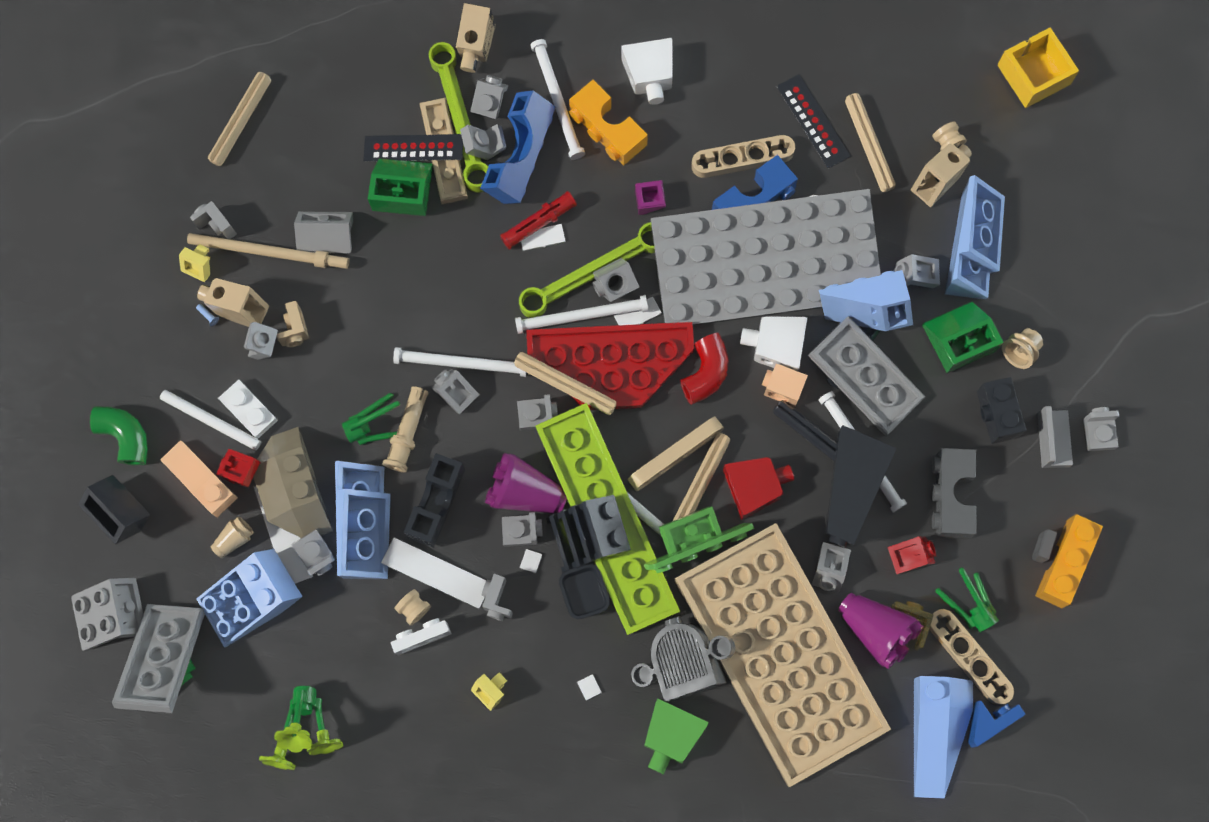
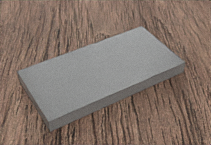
(866, 376)
(158, 658)

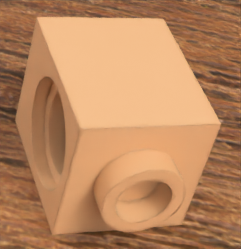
(784, 384)

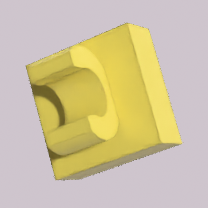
(195, 262)
(489, 690)

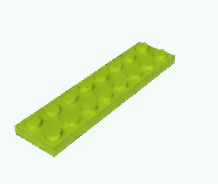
(588, 474)

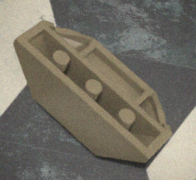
(290, 486)

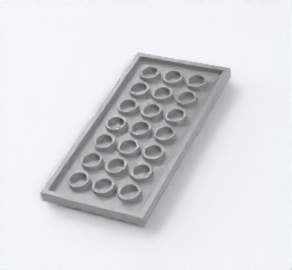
(762, 256)

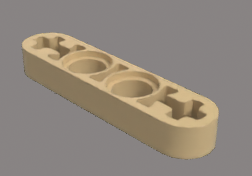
(741, 150)
(675, 453)
(973, 654)

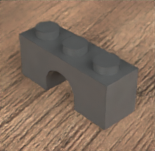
(951, 516)

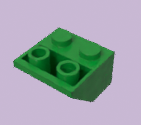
(400, 187)
(962, 336)

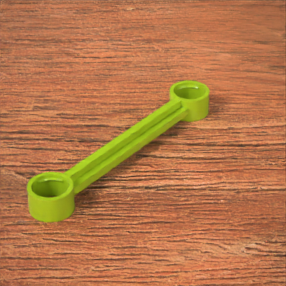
(456, 107)
(585, 273)

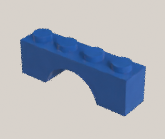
(530, 118)

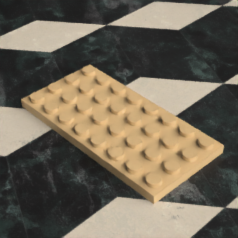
(786, 655)

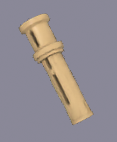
(403, 441)

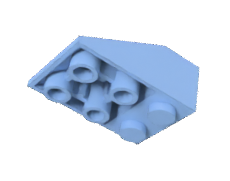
(870, 302)
(249, 596)

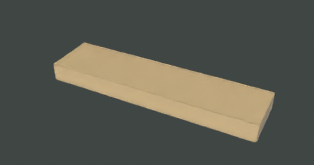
(447, 172)

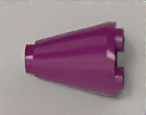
(523, 488)
(880, 628)

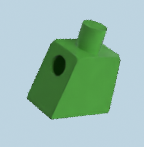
(671, 735)

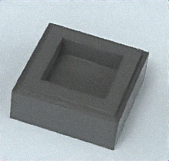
(1044, 546)

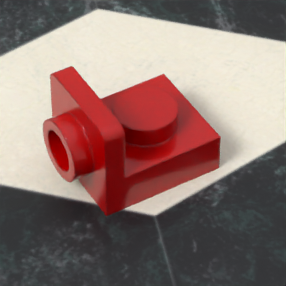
(238, 468)
(912, 554)

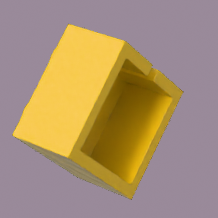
(1041, 70)

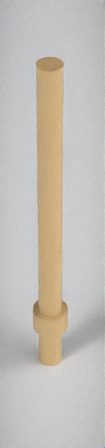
(319, 258)

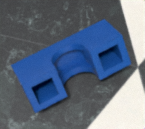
(774, 180)

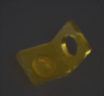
(915, 610)

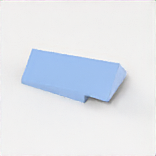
(976, 240)
(361, 521)

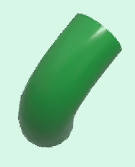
(125, 429)

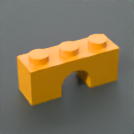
(621, 140)
(1066, 571)

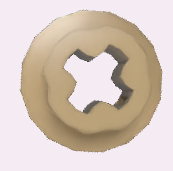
(1022, 348)

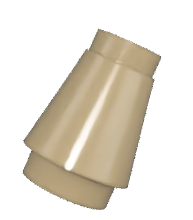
(232, 537)

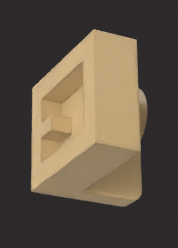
(294, 321)

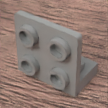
(107, 612)

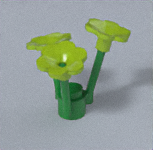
(294, 738)

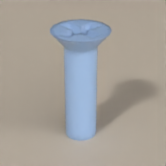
(213, 320)

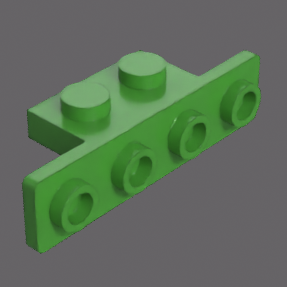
(693, 534)

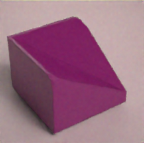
(649, 196)

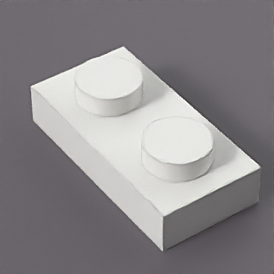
(248, 409)
(408, 640)

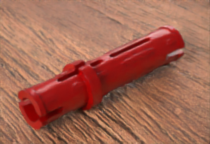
(548, 213)

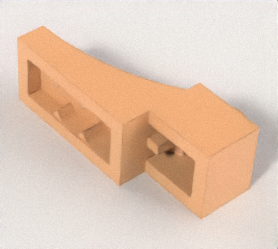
(199, 479)

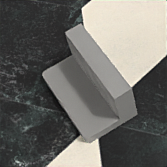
(323, 231)
(1054, 438)

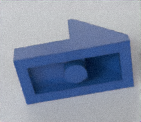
(985, 726)

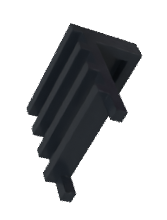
(589, 532)

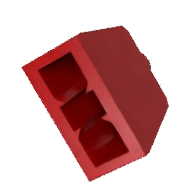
(756, 484)

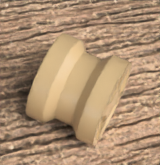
(949, 134)
(412, 607)

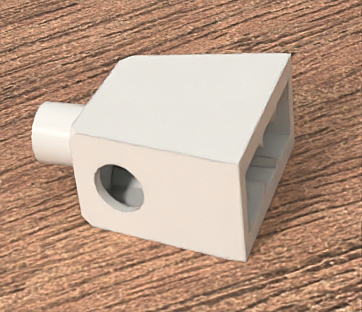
(649, 67)
(777, 341)

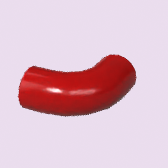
(711, 372)

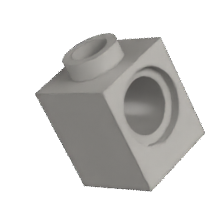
(626, 282)

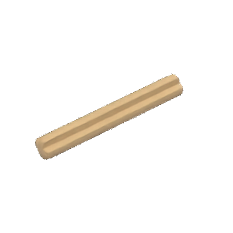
(239, 119)
(870, 142)
(565, 383)
(703, 475)

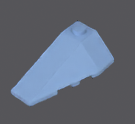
(940, 724)

